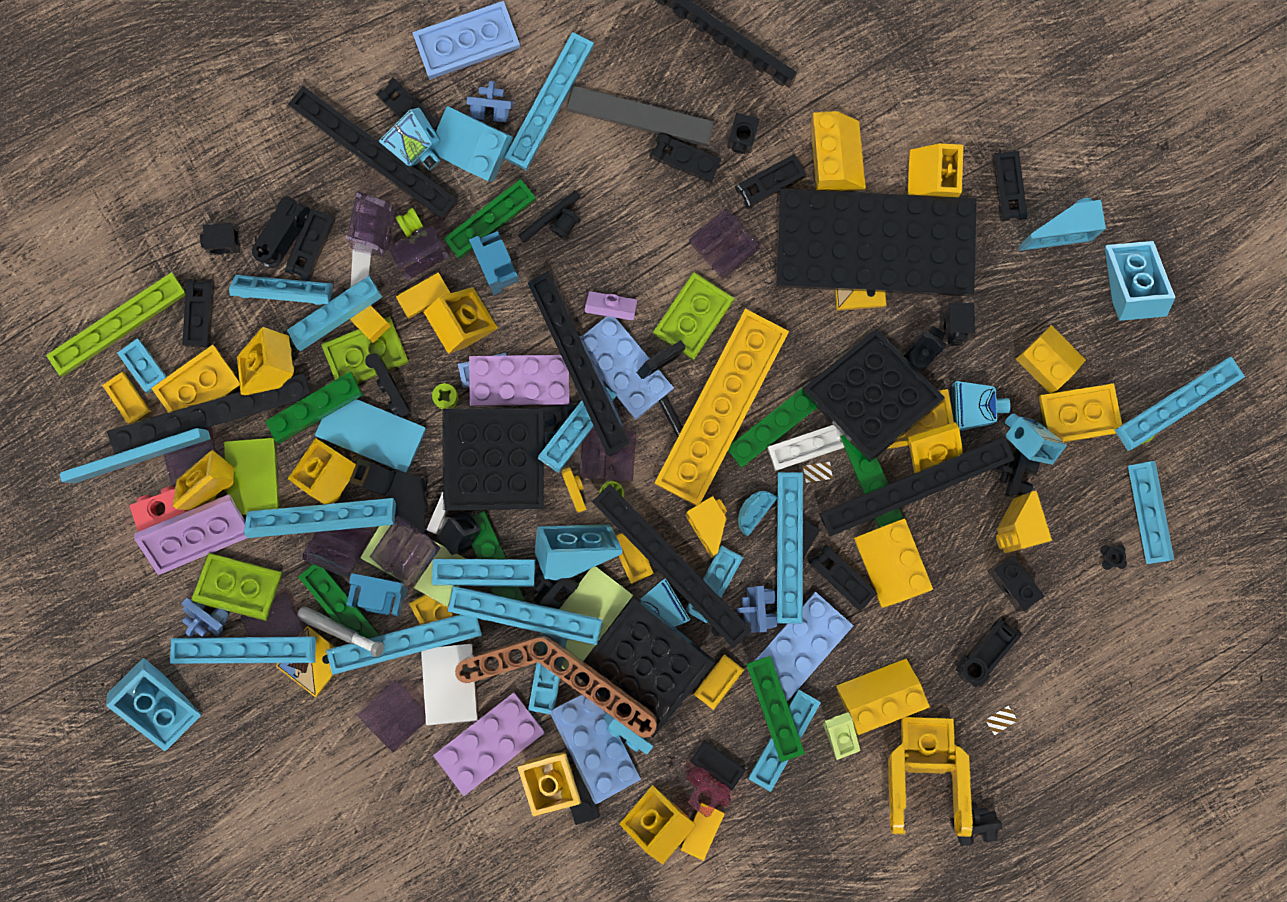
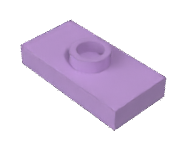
(611, 305)

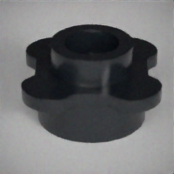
(1119, 561)

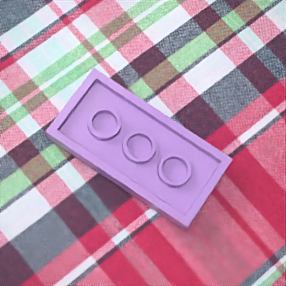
(518, 380)
(192, 534)
(489, 744)

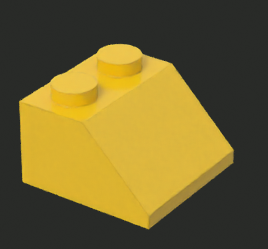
(460, 319)
(1051, 360)
(265, 362)
(322, 472)
(203, 482)
(708, 523)
(548, 783)
(657, 825)

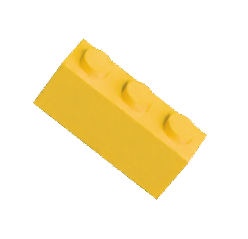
(837, 152)
(1023, 524)
(893, 563)
(882, 696)

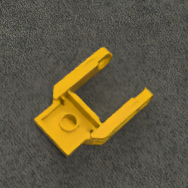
(929, 748)

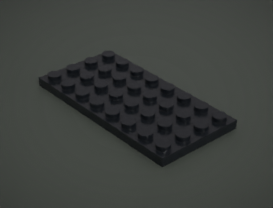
(876, 242)

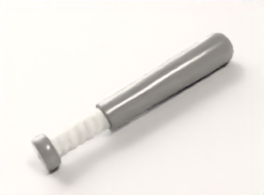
(338, 630)

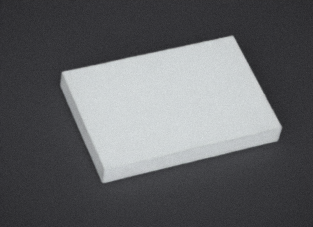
(444, 695)

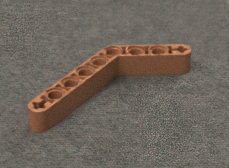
(568, 675)

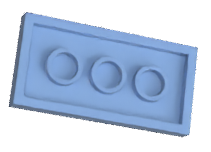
(466, 40)
(617, 362)
(802, 647)
(593, 748)

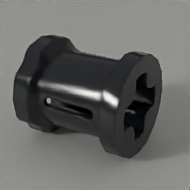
(565, 224)

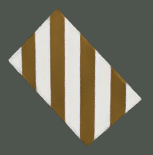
(817, 472)
(1001, 720)

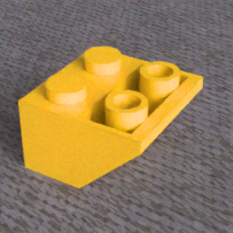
(936, 170)

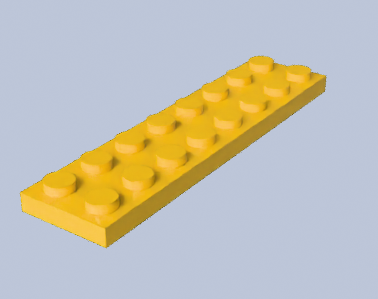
(721, 407)

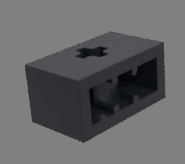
(957, 323)
(1015, 583)

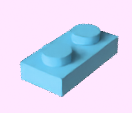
(142, 365)
(633, 740)

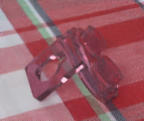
(717, 793)

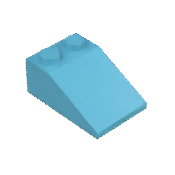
(471, 144)
(1075, 225)
(1138, 281)
(574, 548)
(152, 704)

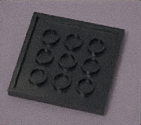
(873, 395)
(492, 459)
(648, 662)

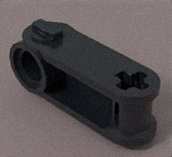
(280, 232)
(988, 652)

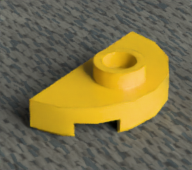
(574, 486)

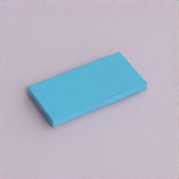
(373, 434)

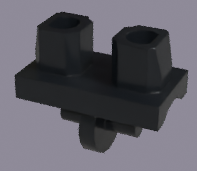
(926, 348)
(1015, 485)
(549, 588)
(982, 822)

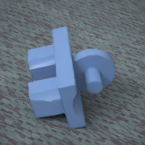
(479, 105)
(754, 609)
(212, 622)

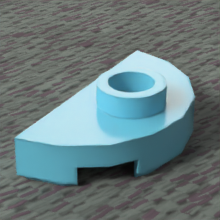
(754, 509)

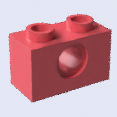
(145, 509)

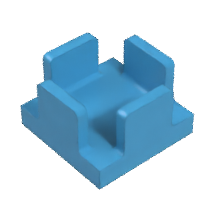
(494, 261)
(376, 594)

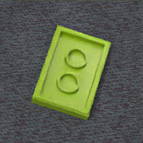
(694, 315)
(350, 351)
(254, 474)
(237, 586)

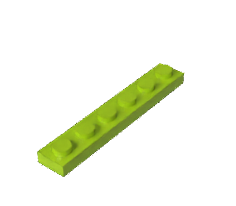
(116, 324)

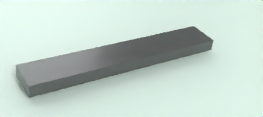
(640, 116)

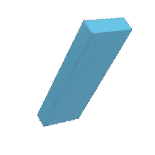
(719, 575)

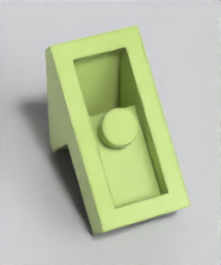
(842, 735)

